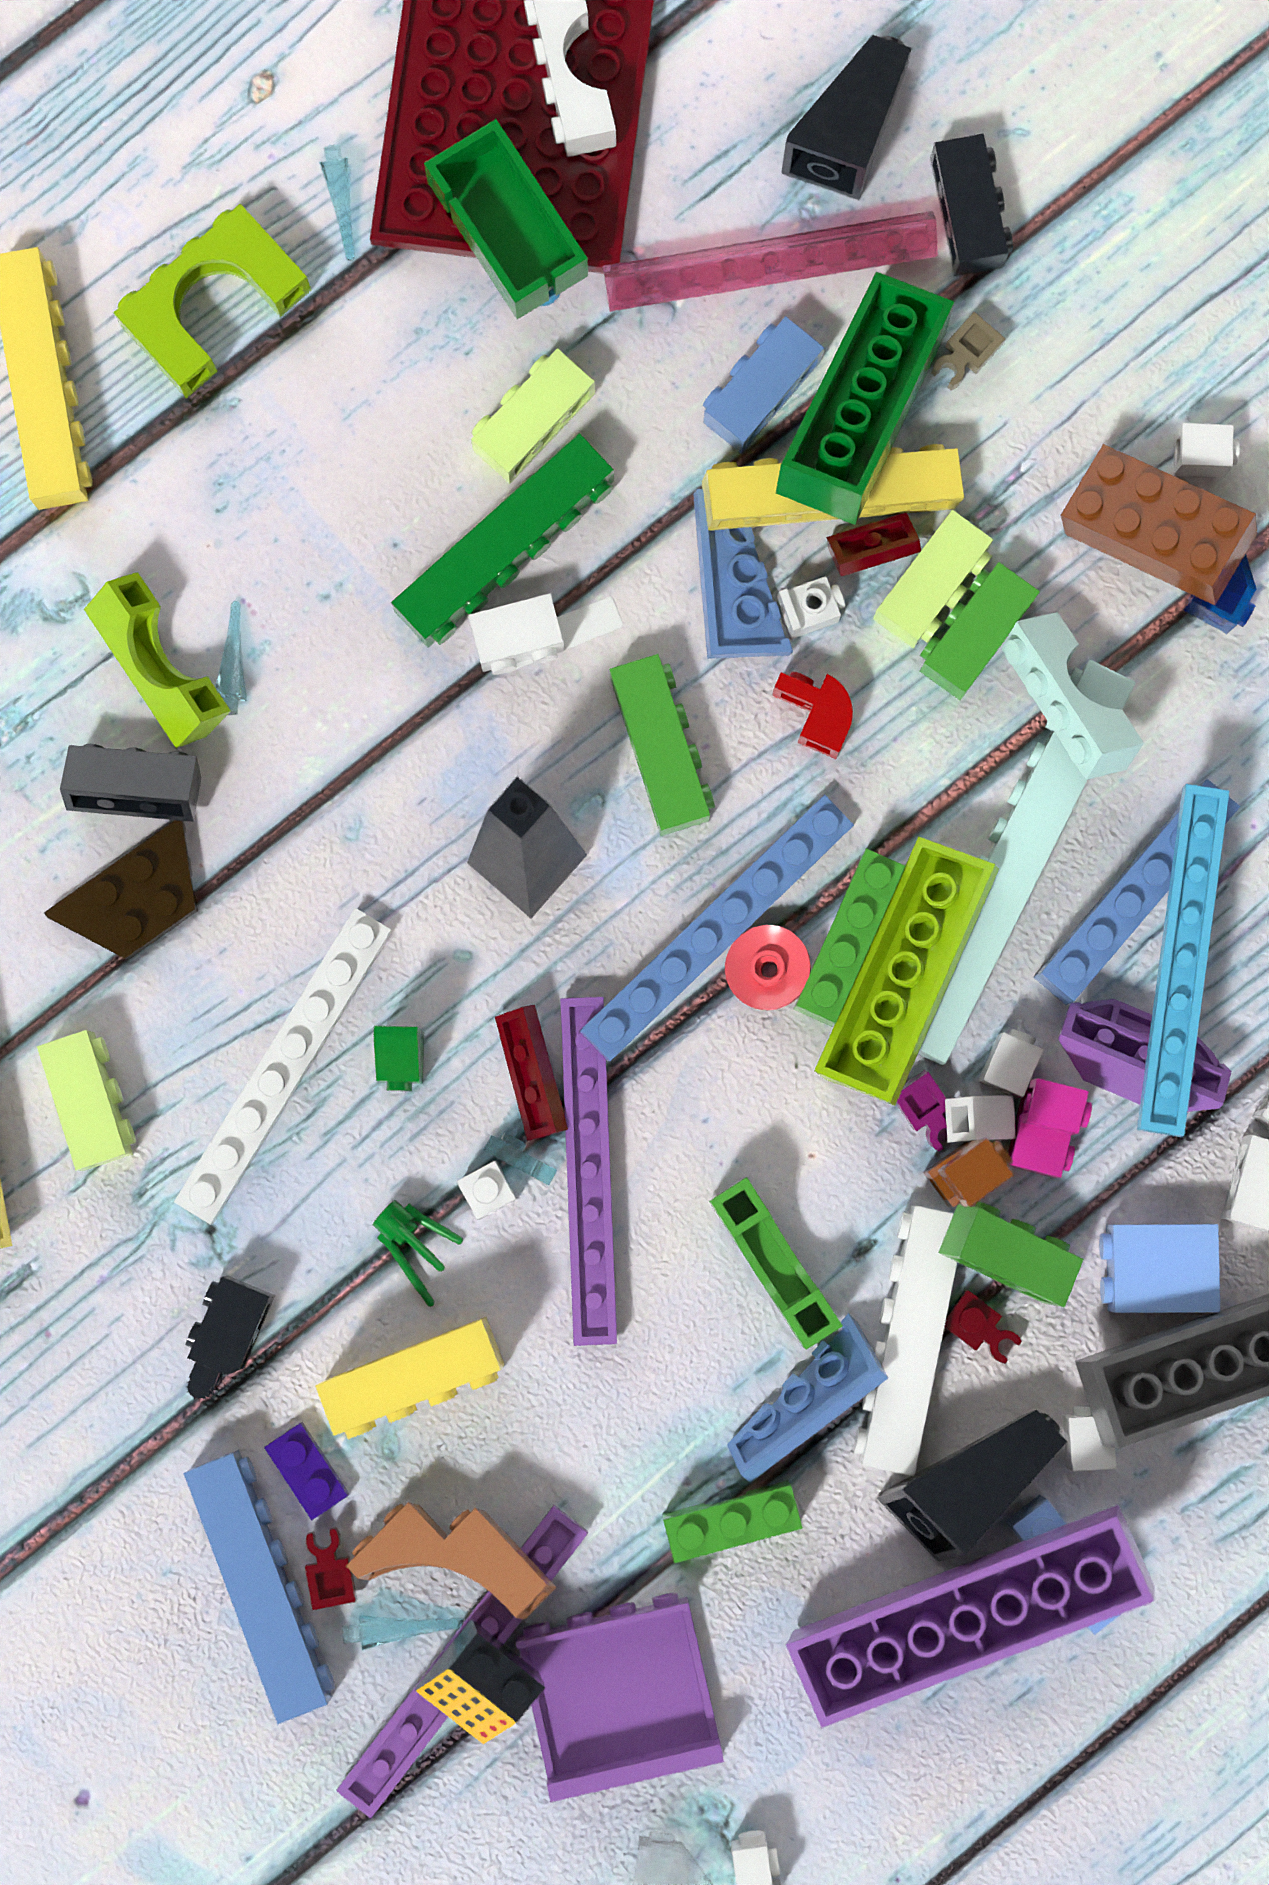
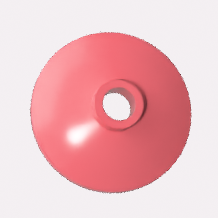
(755, 950)

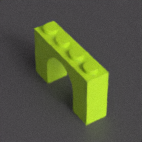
(232, 247)

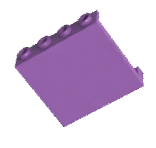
(621, 1697)

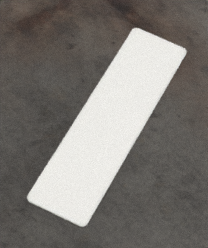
(587, 624)

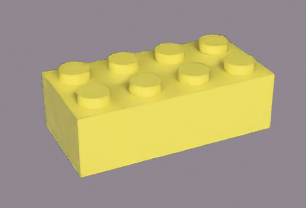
(410, 1376)

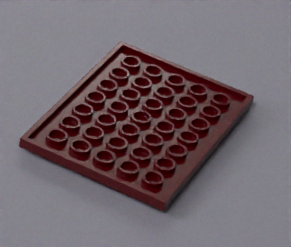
(478, 64)

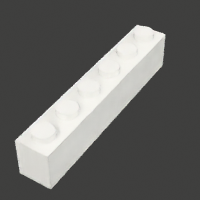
(910, 1344)

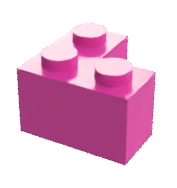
(1045, 1126)

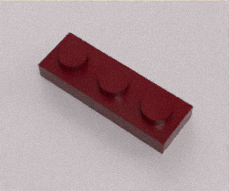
(531, 1072)

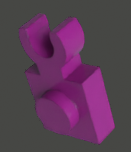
(923, 1106)

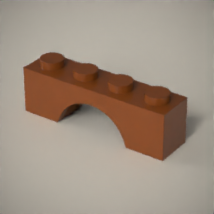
(970, 1172)

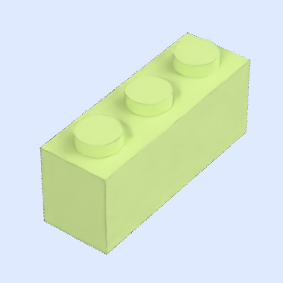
(532, 414)
(934, 580)
(86, 1099)

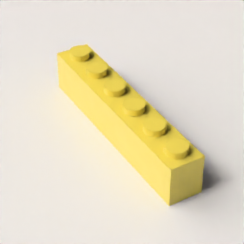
(39, 381)
(906, 484)

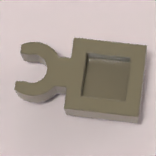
(970, 347)

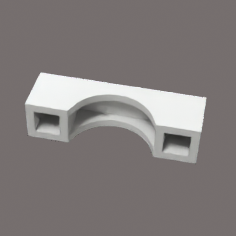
(582, 111)

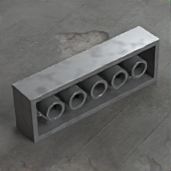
(1179, 1374)

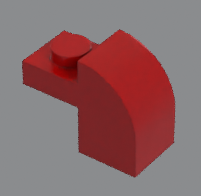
(828, 707)

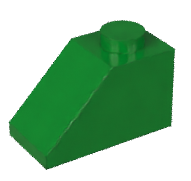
(399, 1056)

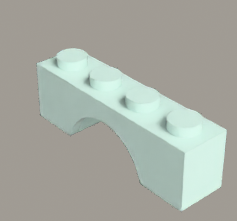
(1094, 736)

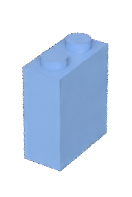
(1161, 1268)

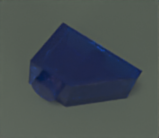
(1232, 606)

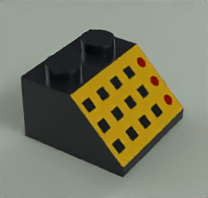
(481, 1684)

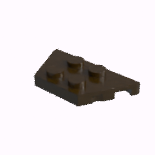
(134, 897)

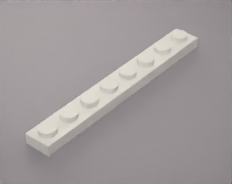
(283, 1066)

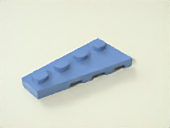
(735, 594)
(824, 1390)

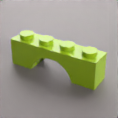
(128, 623)

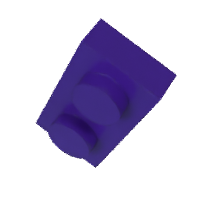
(306, 1471)

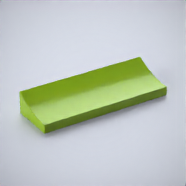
(906, 970)

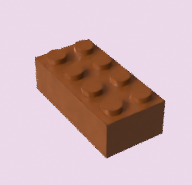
(1159, 524)

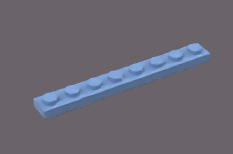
(716, 928)

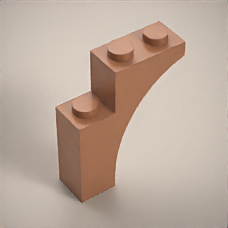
(473, 1548)

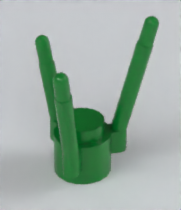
(397, 1225)

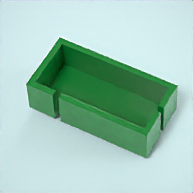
(506, 219)

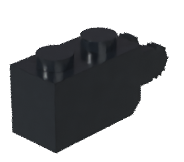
(226, 1333)

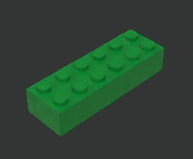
(864, 398)

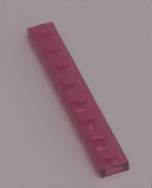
(770, 261)

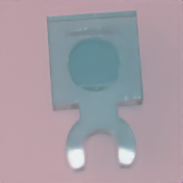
(511, 1151)

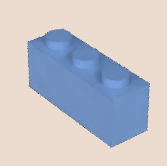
(762, 383)

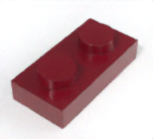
(873, 544)

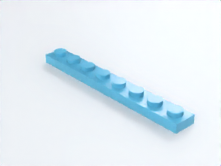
(1183, 961)

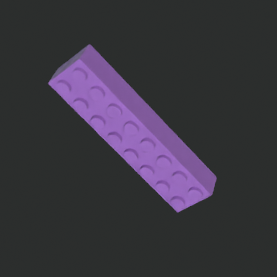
(971, 1616)

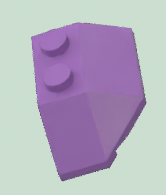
(1110, 1051)

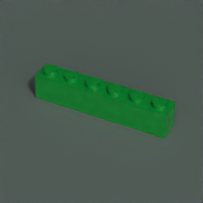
(504, 541)

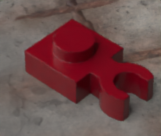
(975, 1323)
(329, 1578)

